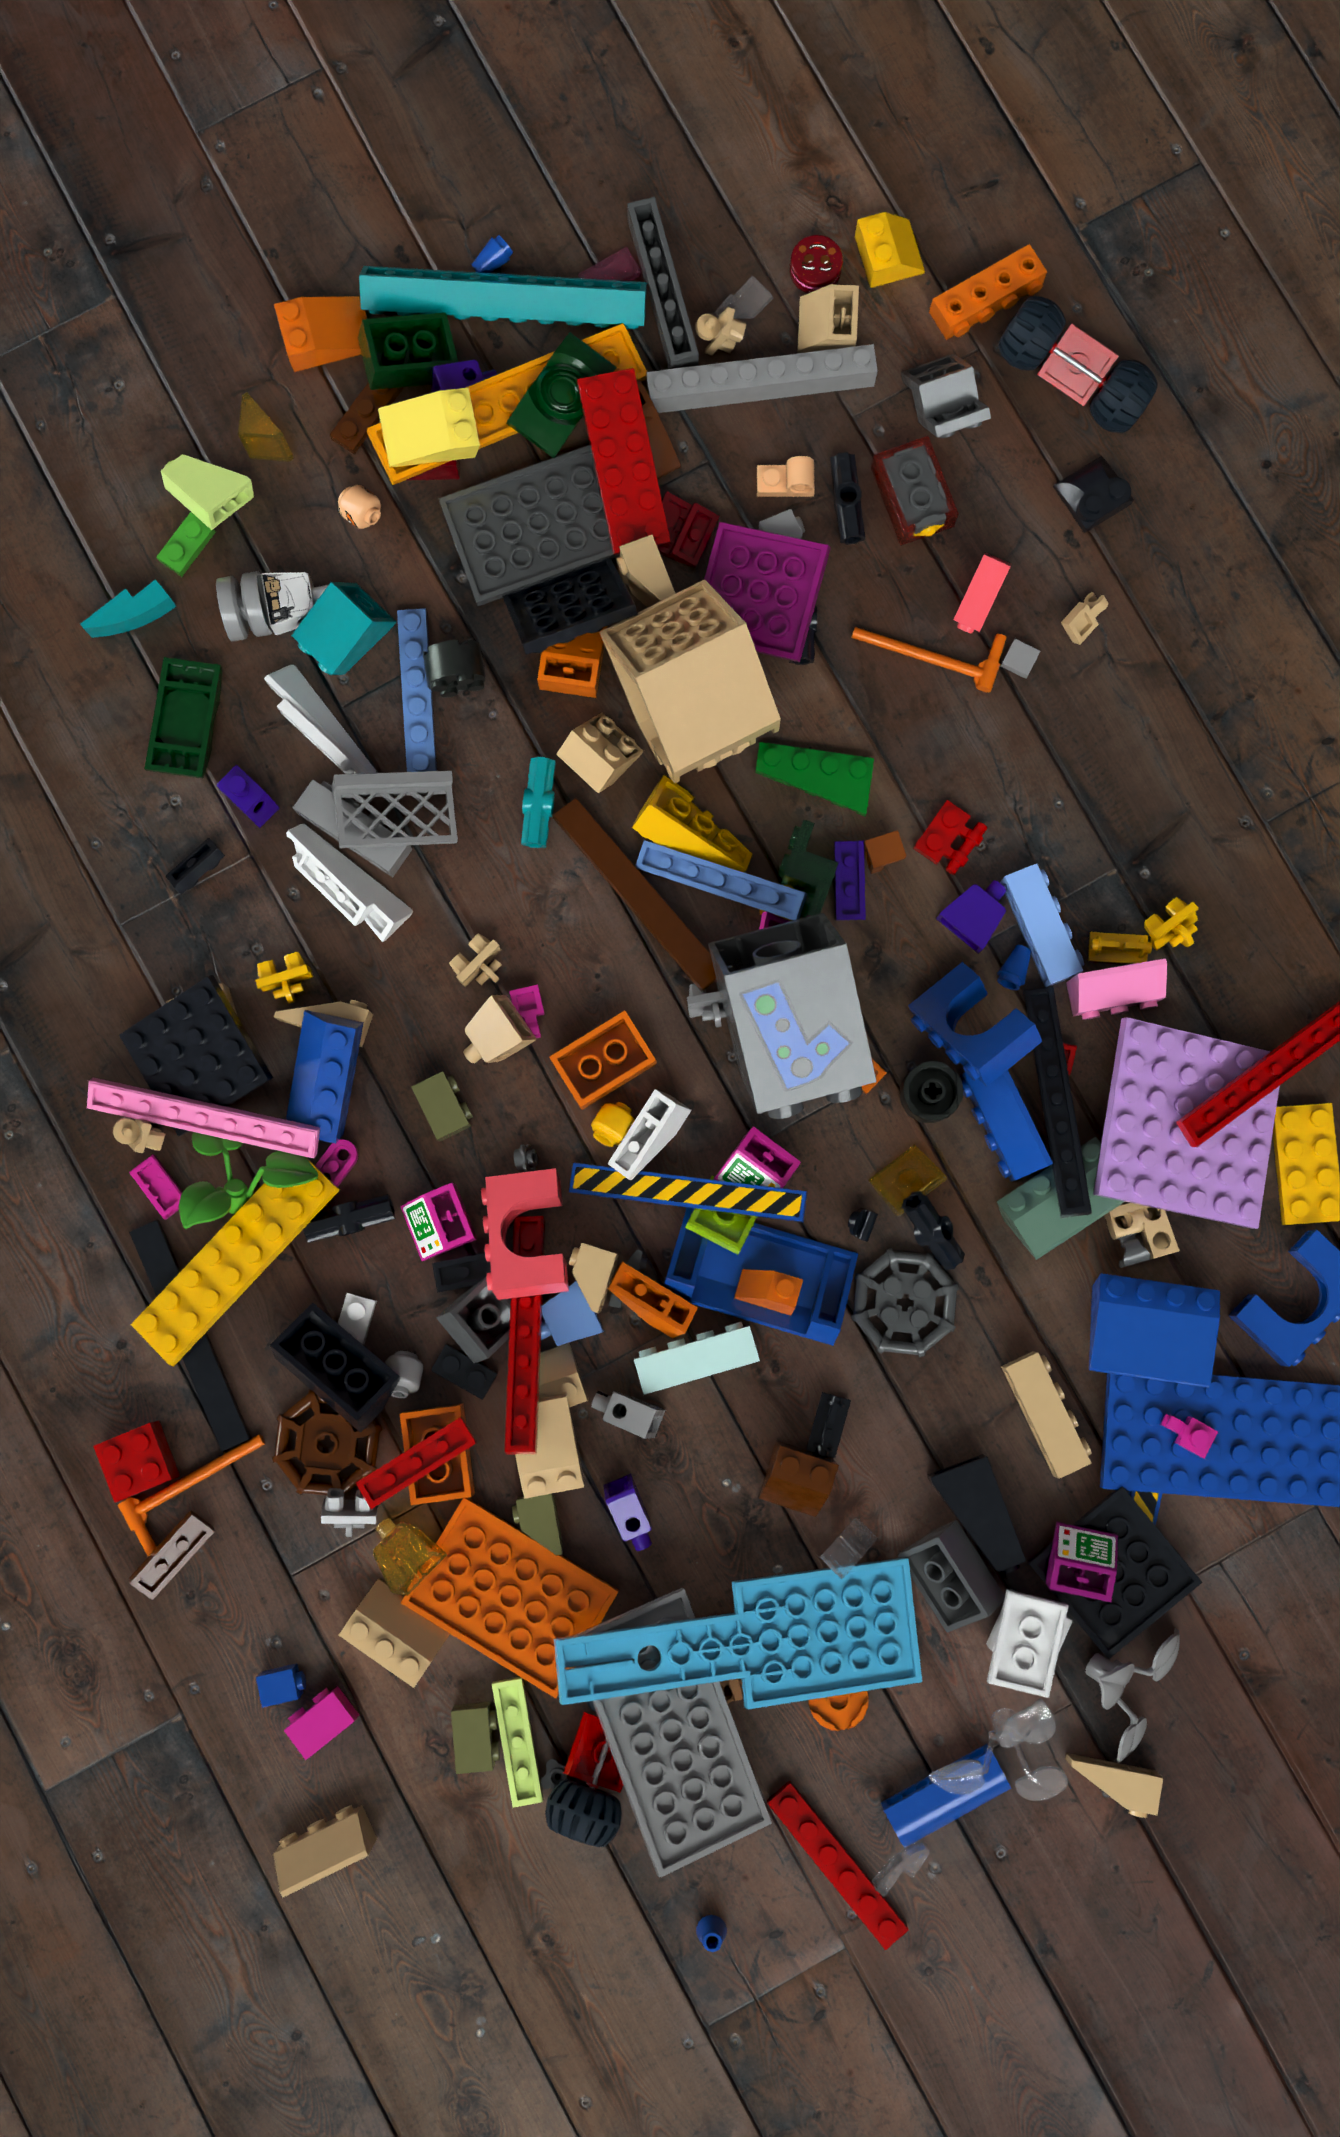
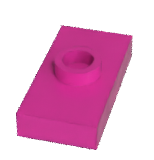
(158, 1186)

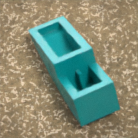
(128, 612)

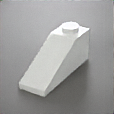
(649, 1133)

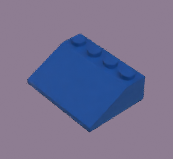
(1153, 1330)

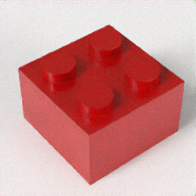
(136, 1461)

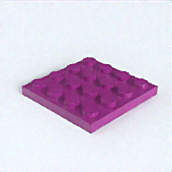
(769, 584)

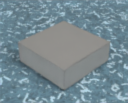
(1020, 658)

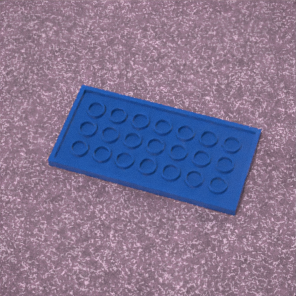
(1270, 1443)

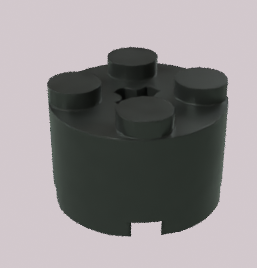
(454, 667)
(943, 1080)

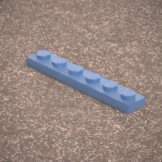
(415, 692)
(721, 880)

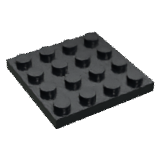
(569, 606)
(197, 1048)
(1147, 1580)

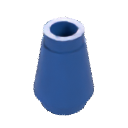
(492, 256)
(1015, 968)
(711, 1926)

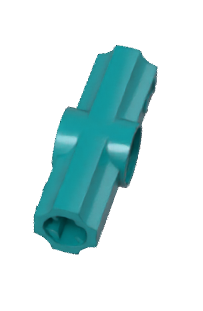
(538, 802)

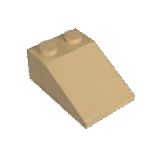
(644, 571)
(557, 1459)

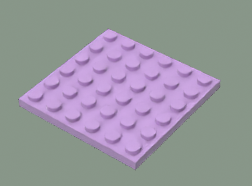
(1143, 1152)

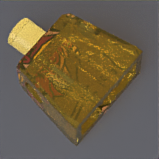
(405, 1555)

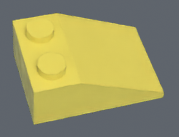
(430, 428)

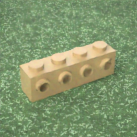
(1046, 1414)

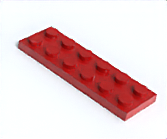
(623, 458)

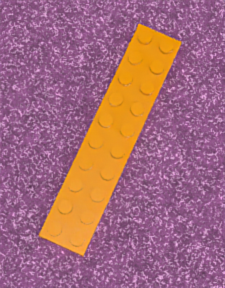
(499, 395)

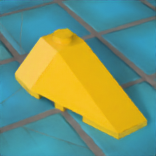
(678, 824)

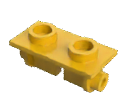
(1118, 948)

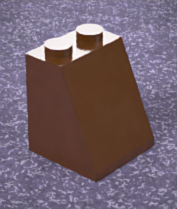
(798, 1479)

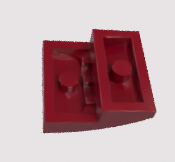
(688, 529)

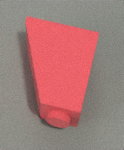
(981, 593)

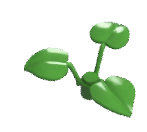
(204, 1203)

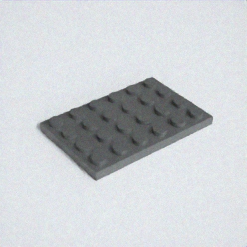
(529, 525)

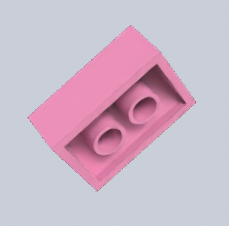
(1118, 989)

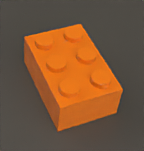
(603, 1060)
(451, 1479)

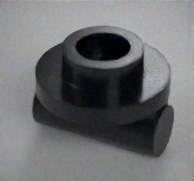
(862, 1223)

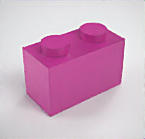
(321, 1722)

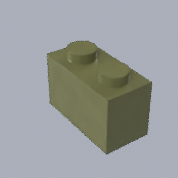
(442, 1106)
(474, 1737)

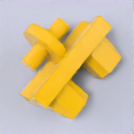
(1177, 928)
(295, 972)

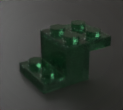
(806, 870)

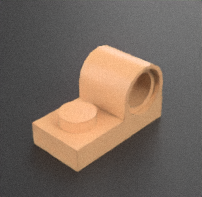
(787, 480)

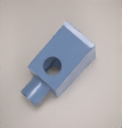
(569, 1317)

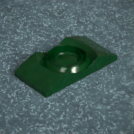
(553, 401)
(184, 718)

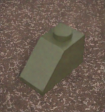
(540, 1521)

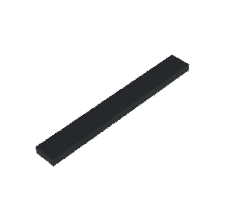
(1058, 1105)
(201, 1358)

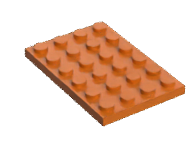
(508, 1594)

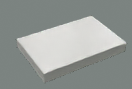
(1027, 1643)

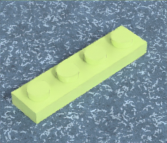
(517, 1742)

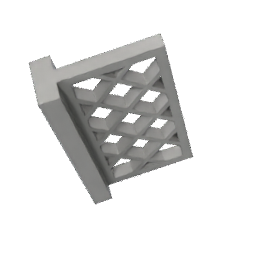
(398, 785)

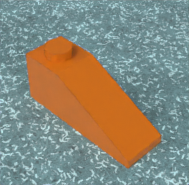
(652, 1301)

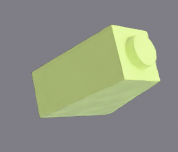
(206, 489)

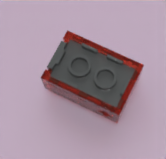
(914, 490)

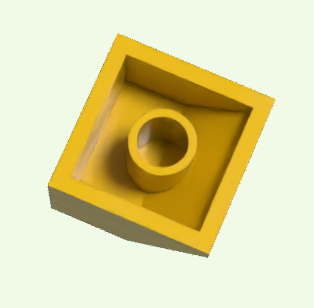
(887, 248)

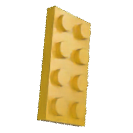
(1307, 1164)

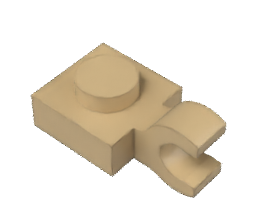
(1082, 618)

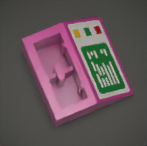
(758, 1162)
(438, 1221)

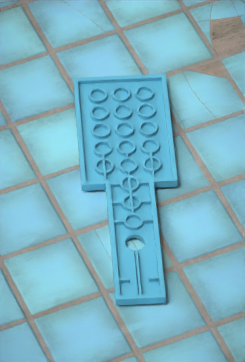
(786, 1641)

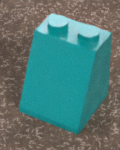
(342, 627)

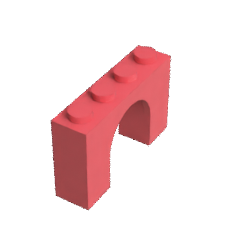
(505, 1200)

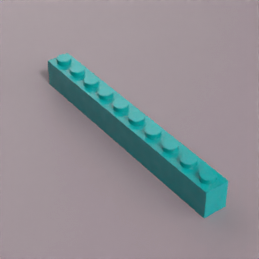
(503, 296)

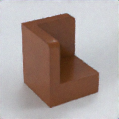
(883, 851)

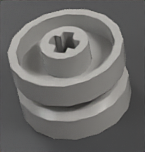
(243, 606)

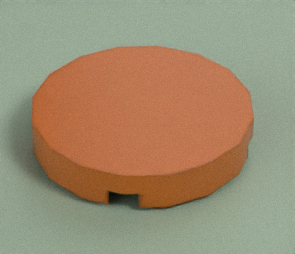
(840, 1711)

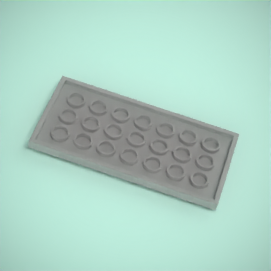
(679, 1756)

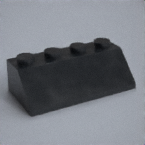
(335, 1366)

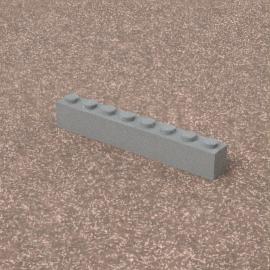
(762, 378)

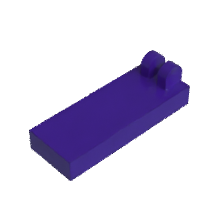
(849, 880)

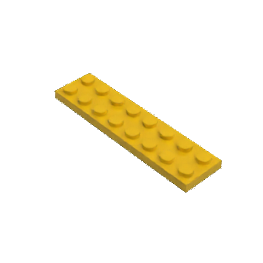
(229, 1265)

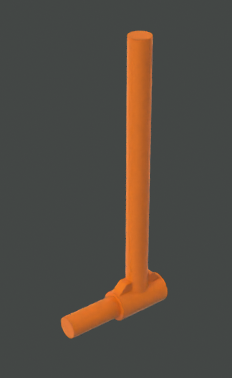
(983, 674)
(136, 1511)

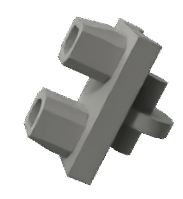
(705, 1005)
(347, 1513)

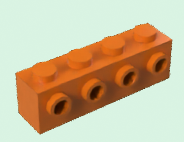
(988, 292)

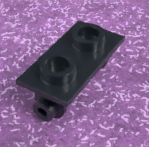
(828, 1425)

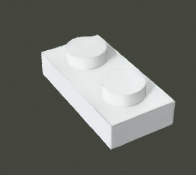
(357, 1316)

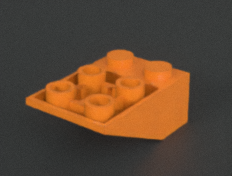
(573, 666)

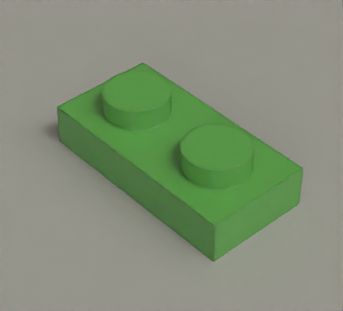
(185, 544)

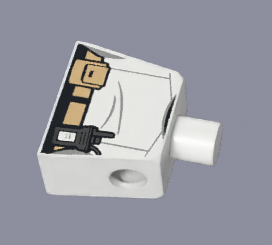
(289, 599)

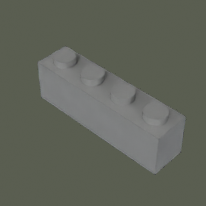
(318, 808)

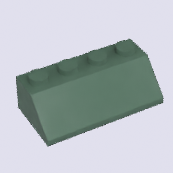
(1034, 1208)

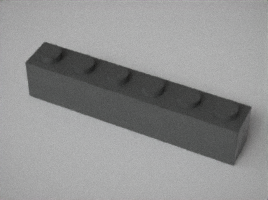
(662, 284)

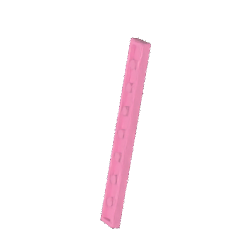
(203, 1117)

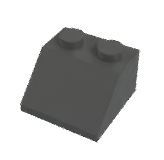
(478, 1321)

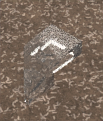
(748, 300)

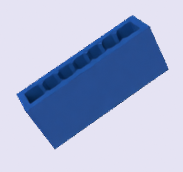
(928, 1807)

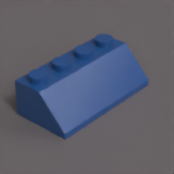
(324, 1073)
(1007, 1126)

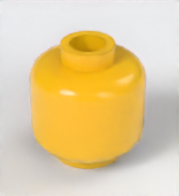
(612, 1123)

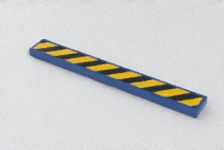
(690, 1192)

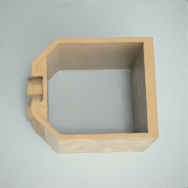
(692, 679)

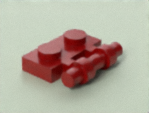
(943, 831)

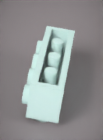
(696, 1359)

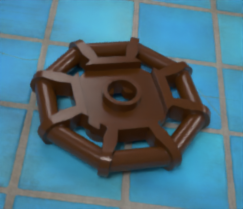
(313, 1455)

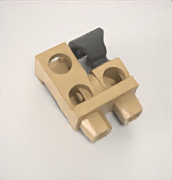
(1155, 1230)

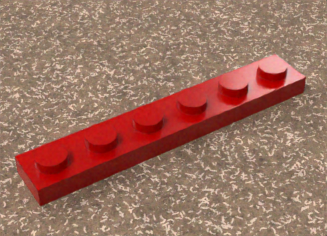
(837, 1865)

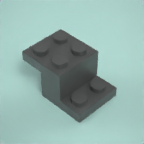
(946, 396)

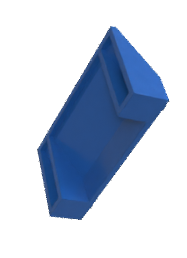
(710, 1275)

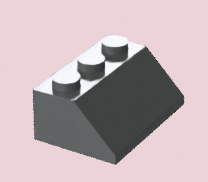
(953, 1577)

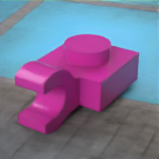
(529, 1006)
(1191, 1435)

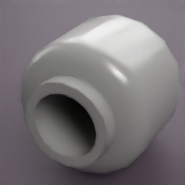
(410, 1371)

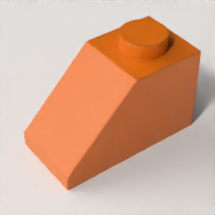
(769, 1290)

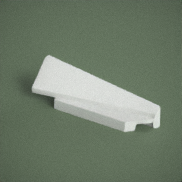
(315, 720)
(346, 884)

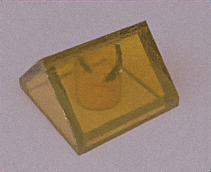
(260, 434)
(905, 1175)

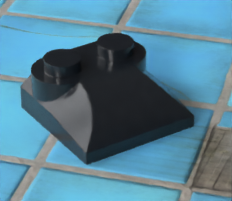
(1094, 493)

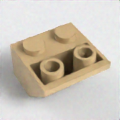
(828, 318)
(599, 752)

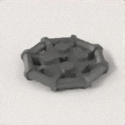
(917, 1315)

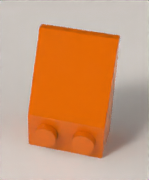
(320, 329)

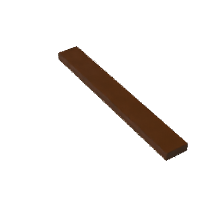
(637, 893)

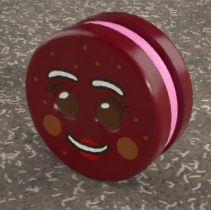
(815, 263)

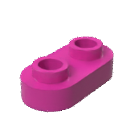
(333, 1165)

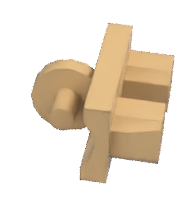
(721, 331)
(486, 951)
(138, 1134)

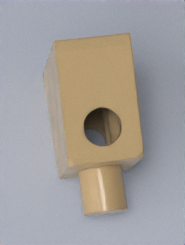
(496, 1031)

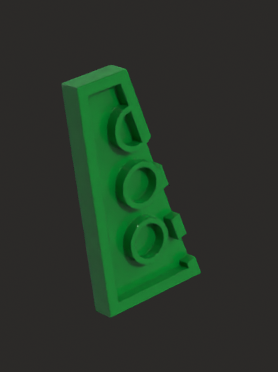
(824, 774)

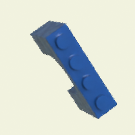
(984, 1054)
(1289, 1340)

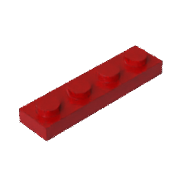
(416, 1462)

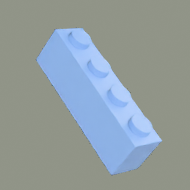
(1042, 926)

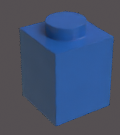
(280, 1685)

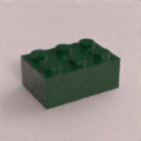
(405, 349)

